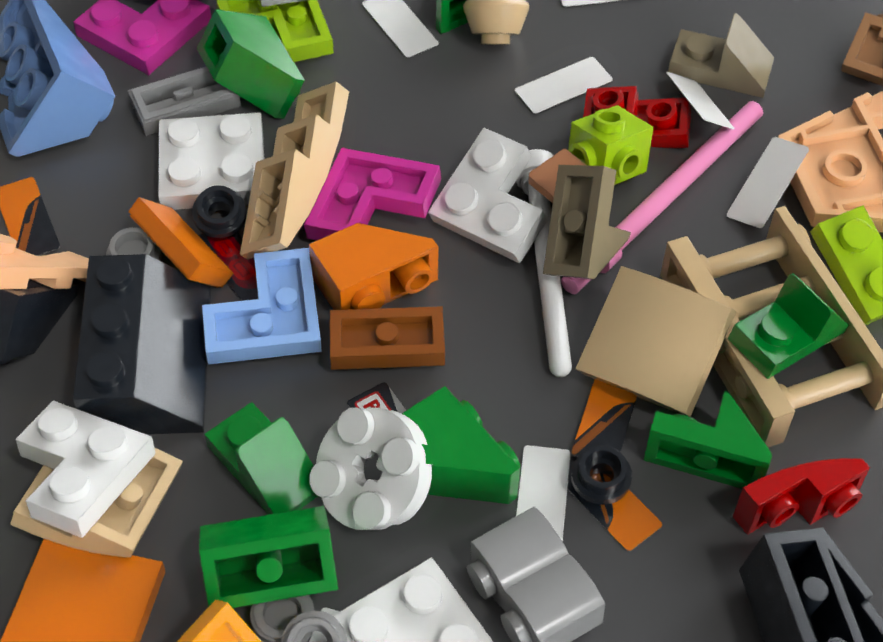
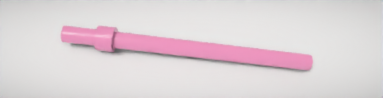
(677, 183)

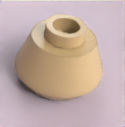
(496, 19)

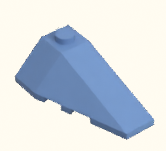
(49, 80)

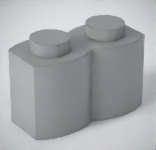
(534, 581)

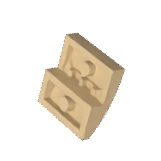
(656, 340)
(122, 523)

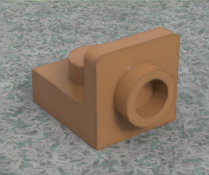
(866, 51)

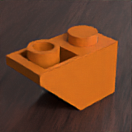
(372, 266)

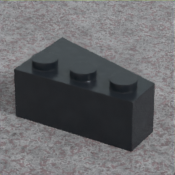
(808, 591)

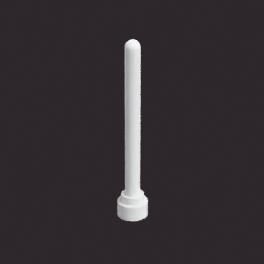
(550, 286)

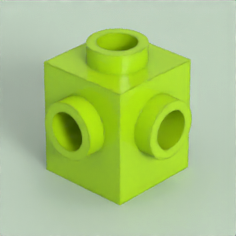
(612, 140)

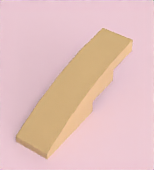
(293, 177)

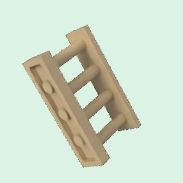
(763, 400)

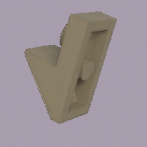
(732, 63)
(579, 230)

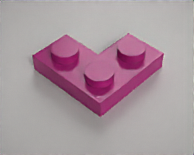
(143, 38)
(369, 182)

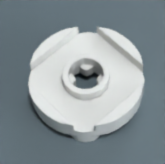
(341, 462)

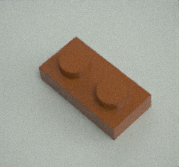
(387, 338)

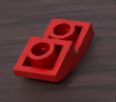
(668, 116)
(808, 487)

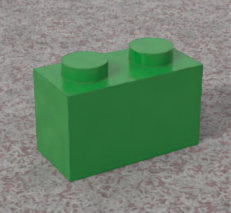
(268, 557)

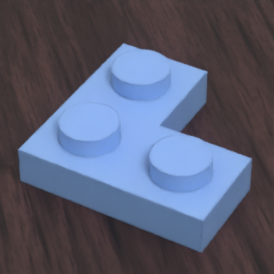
(276, 323)

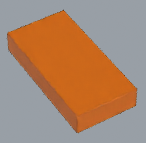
(180, 243)

